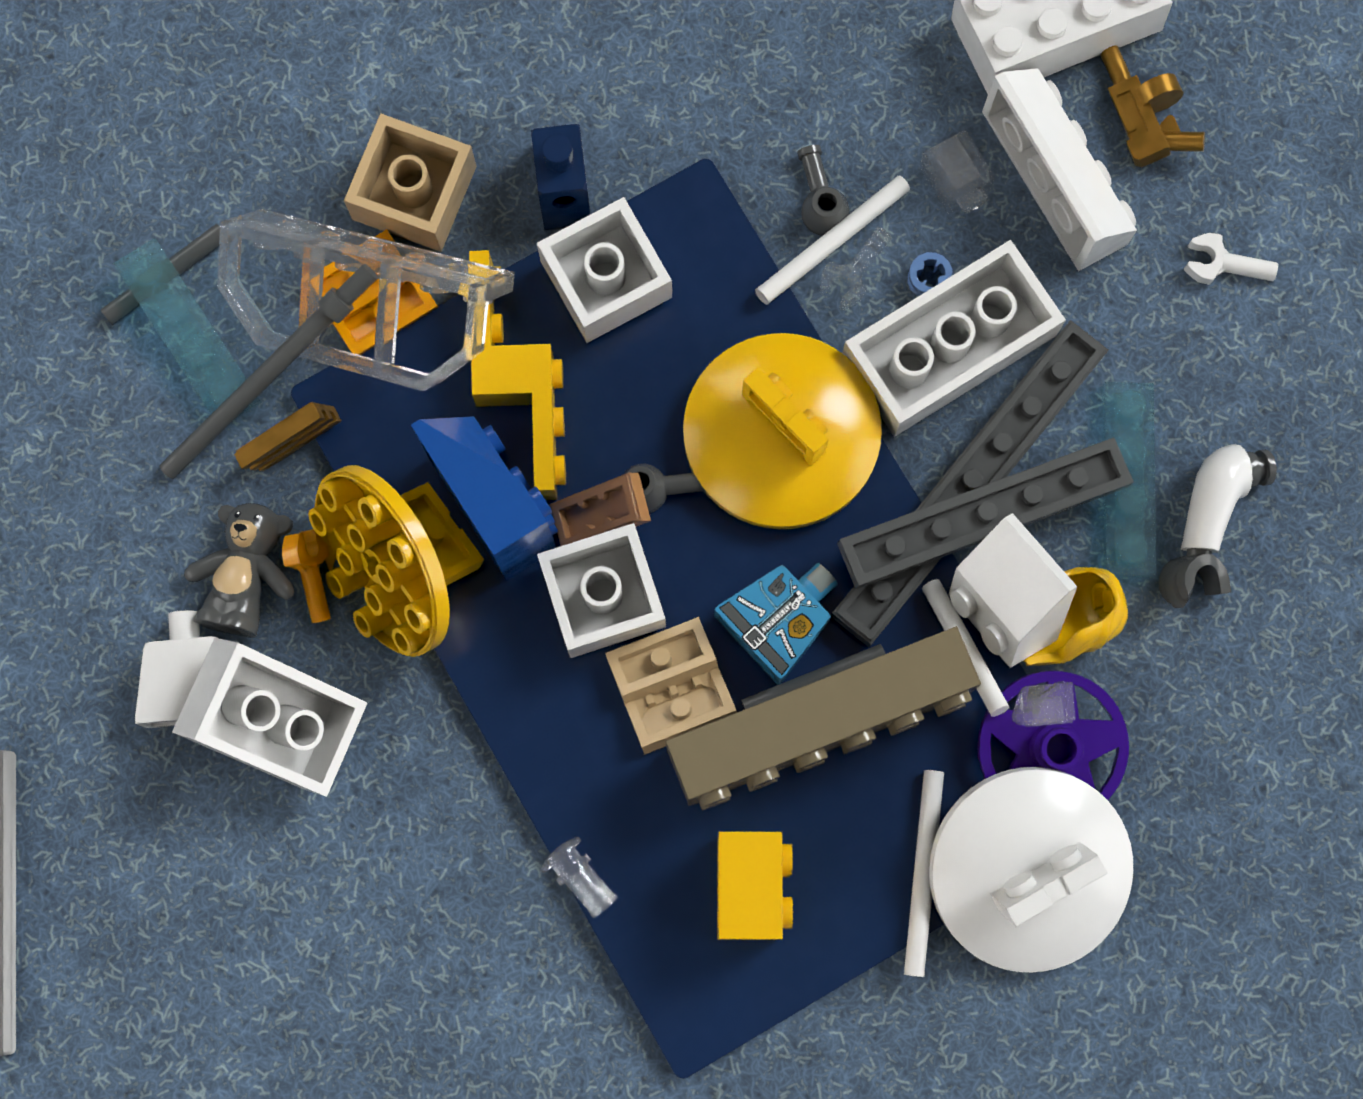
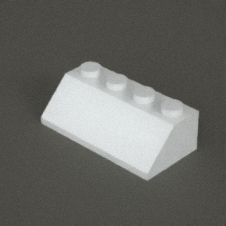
(1058, 166)

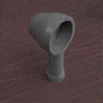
(813, 217)
(662, 485)

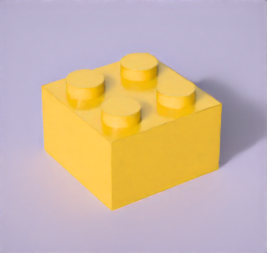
(752, 886)

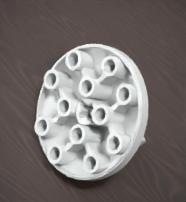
(1031, 869)

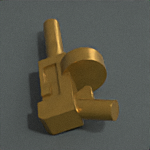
(1136, 110)

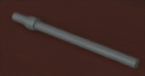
(333, 307)

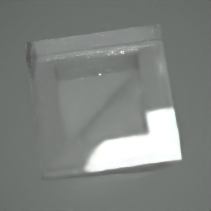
(1045, 705)

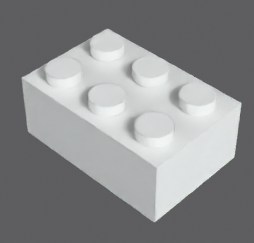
(270, 716)

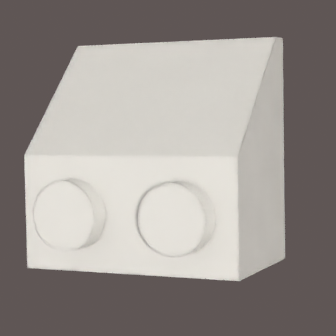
(1012, 592)

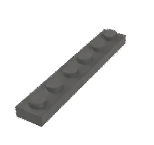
(974, 514)

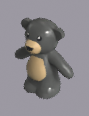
(238, 570)

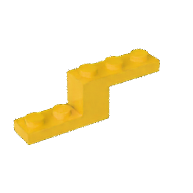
(523, 377)

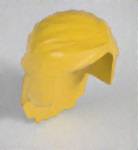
(1092, 620)

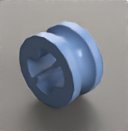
(933, 259)

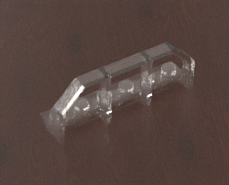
(349, 251)

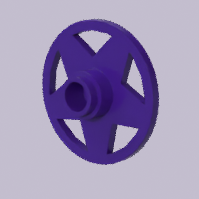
(1059, 746)

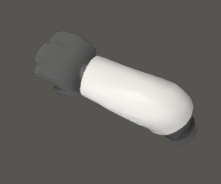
(1217, 487)

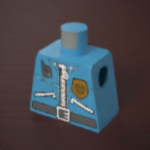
(778, 617)

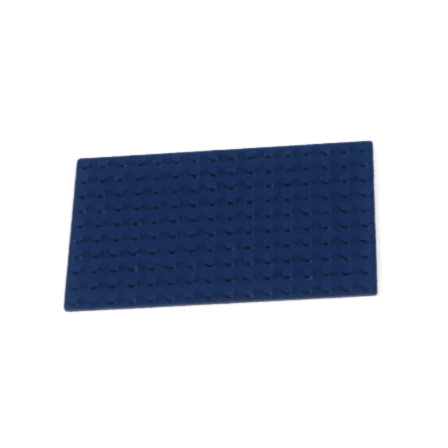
(562, 718)

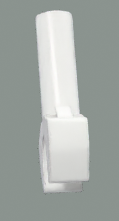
(1226, 262)

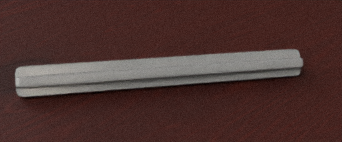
(7, 902)

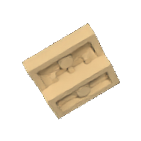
(670, 684)

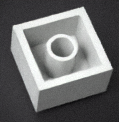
(605, 269)
(602, 590)

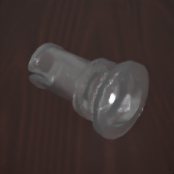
(579, 877)

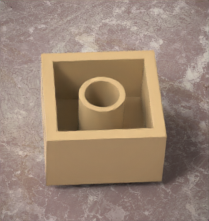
(410, 182)

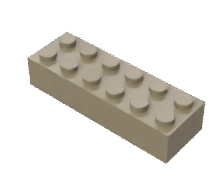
(822, 717)

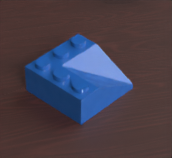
(496, 501)

